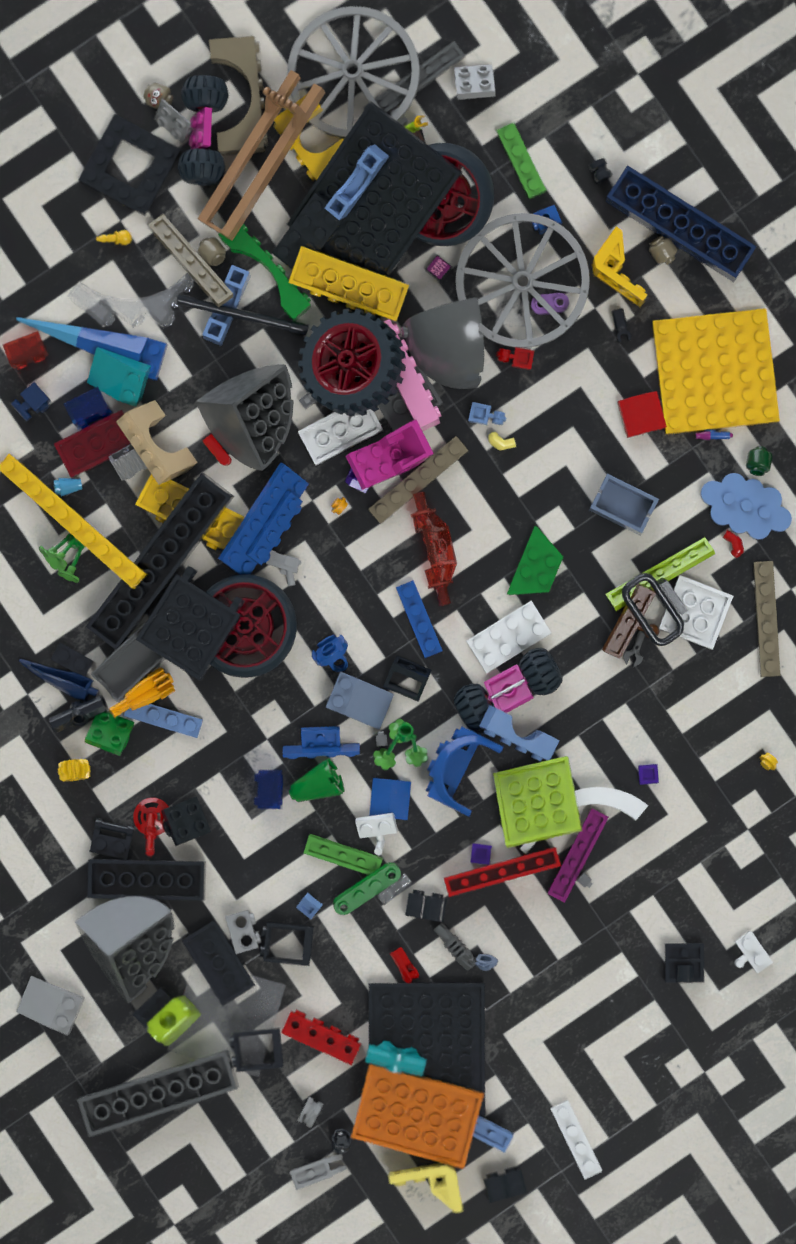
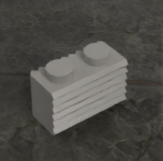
(127, 462)

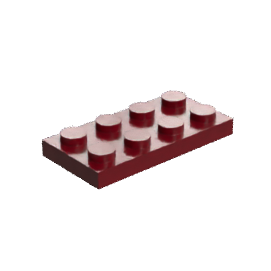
(92, 445)

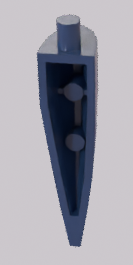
(67, 682)

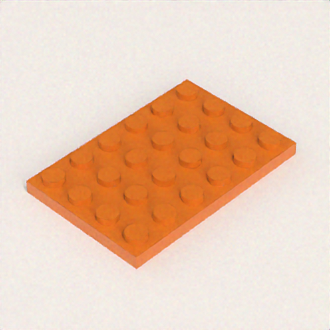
(417, 1115)

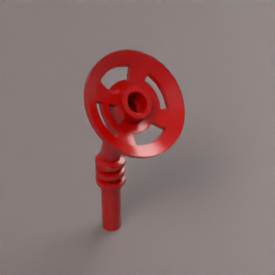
(148, 827)

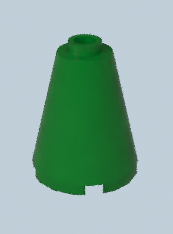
(318, 783)

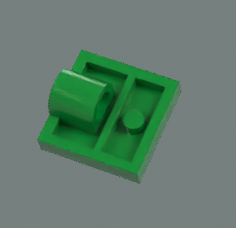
(109, 732)

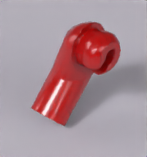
(736, 542)

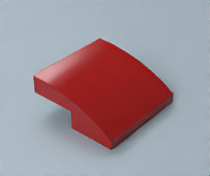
(642, 414)

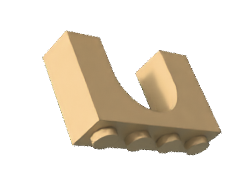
(161, 464)

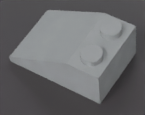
(50, 1005)

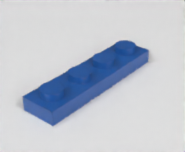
(419, 619)

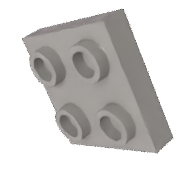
(474, 81)

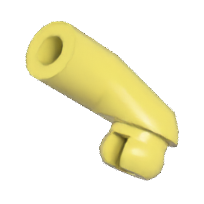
(499, 443)

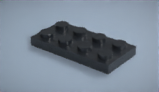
(310, 229)
(218, 963)

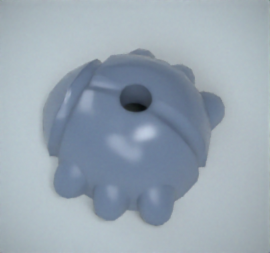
(486, 962)

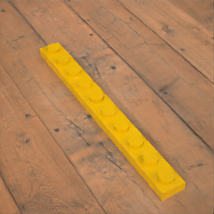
(72, 521)

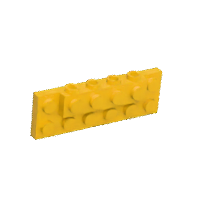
(348, 284)
(163, 498)

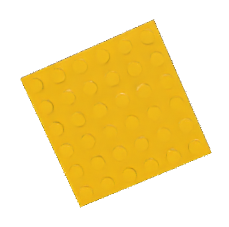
(715, 371)

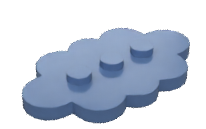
(746, 506)

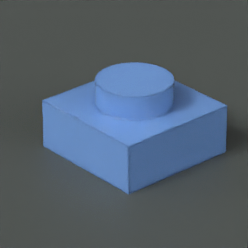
(309, 906)

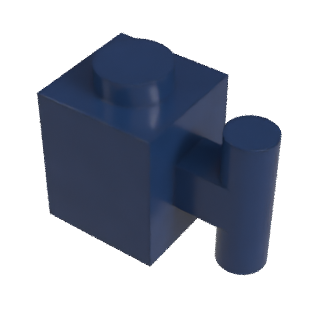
(34, 399)

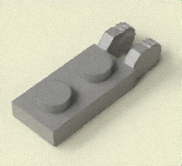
(315, 1172)

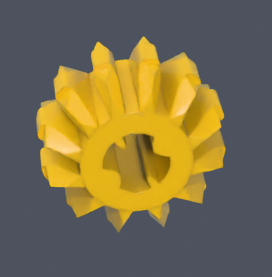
(74, 770)

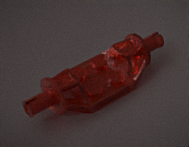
(439, 548)

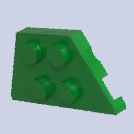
(536, 566)

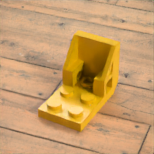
(613, 254)

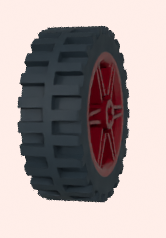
(375, 382)

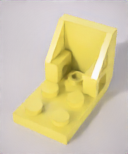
(445, 1190)

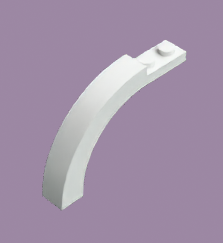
(606, 796)

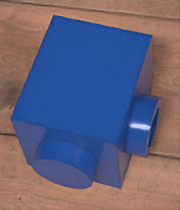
(549, 212)

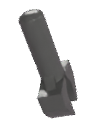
(635, 650)

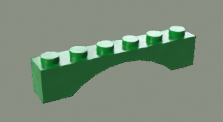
(292, 300)

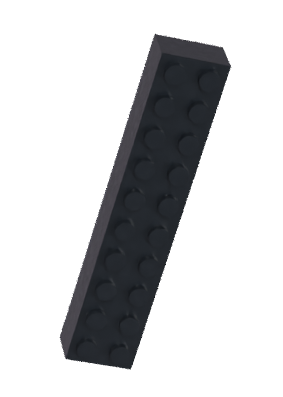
(161, 560)

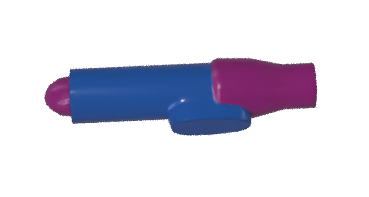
(712, 434)

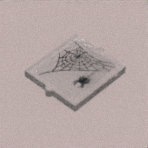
(516, 315)

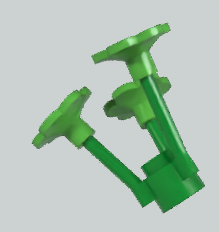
(57, 560)
(401, 732)

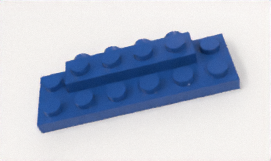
(265, 521)

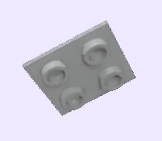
(173, 121)

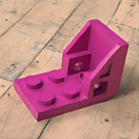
(390, 456)

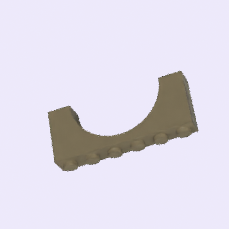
(241, 55)

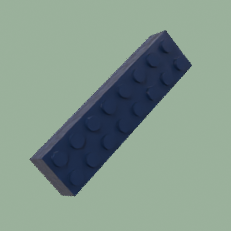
(681, 223)

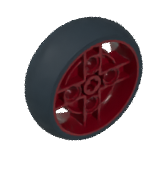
(475, 205)
(264, 625)

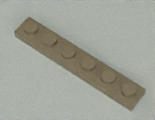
(190, 260)
(418, 480)
(766, 619)

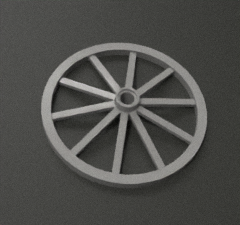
(353, 62)
(578, 253)

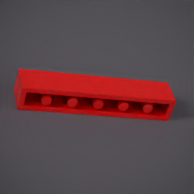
(502, 871)

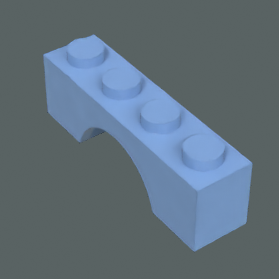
(354, 187)
(219, 324)
(500, 724)

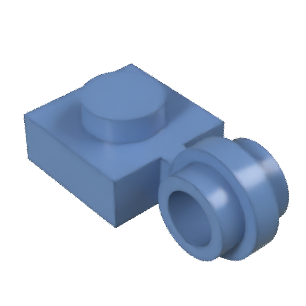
(481, 413)

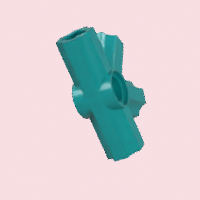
(396, 1059)

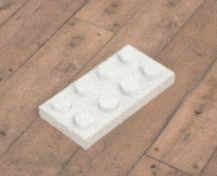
(338, 433)
(508, 637)

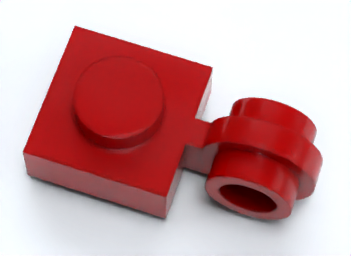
(521, 358)

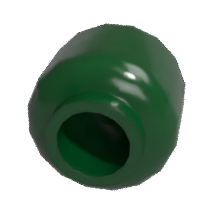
(759, 461)

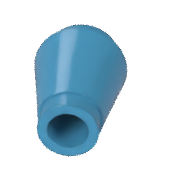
(67, 485)

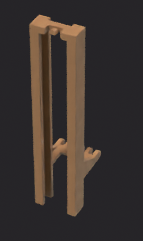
(273, 104)

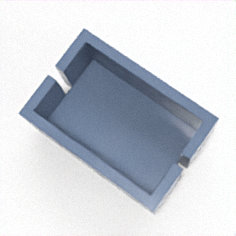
(623, 504)

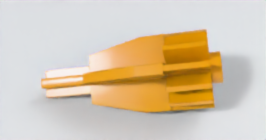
(147, 691)

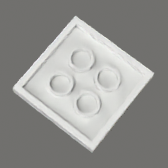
(705, 612)

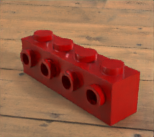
(321, 1037)

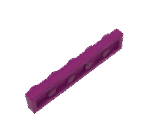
(578, 855)

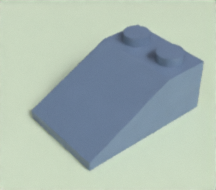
(359, 700)

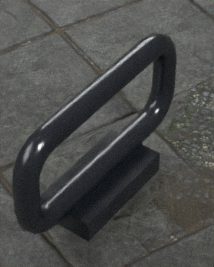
(668, 598)

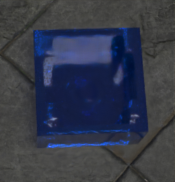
(87, 408)
(269, 789)

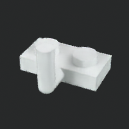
(377, 826)
(752, 952)

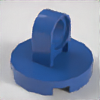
(331, 650)

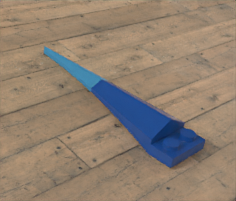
(131, 346)

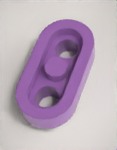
(551, 300)

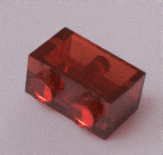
(25, 350)

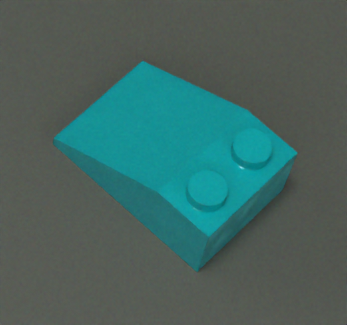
(118, 376)

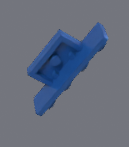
(321, 742)

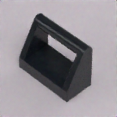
(410, 670)

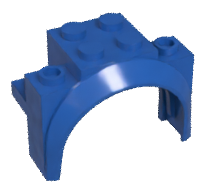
(452, 764)

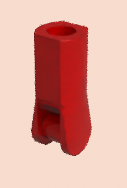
(217, 450)
(404, 965)

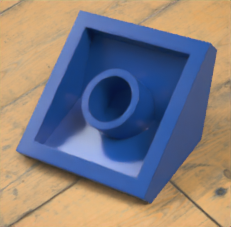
(390, 797)

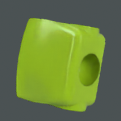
(173, 1020)

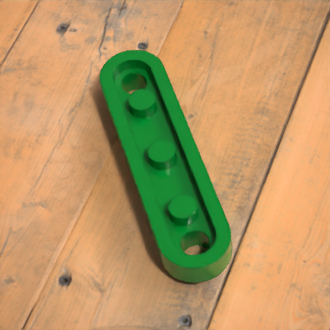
(366, 888)

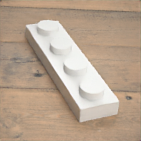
(576, 1139)

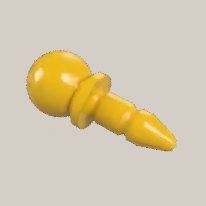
(123, 237)

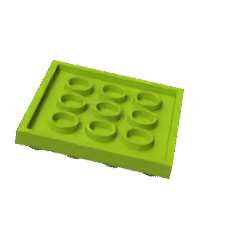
(537, 802)

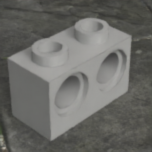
(237, 932)

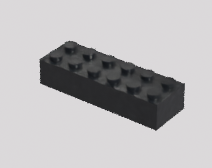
(147, 879)

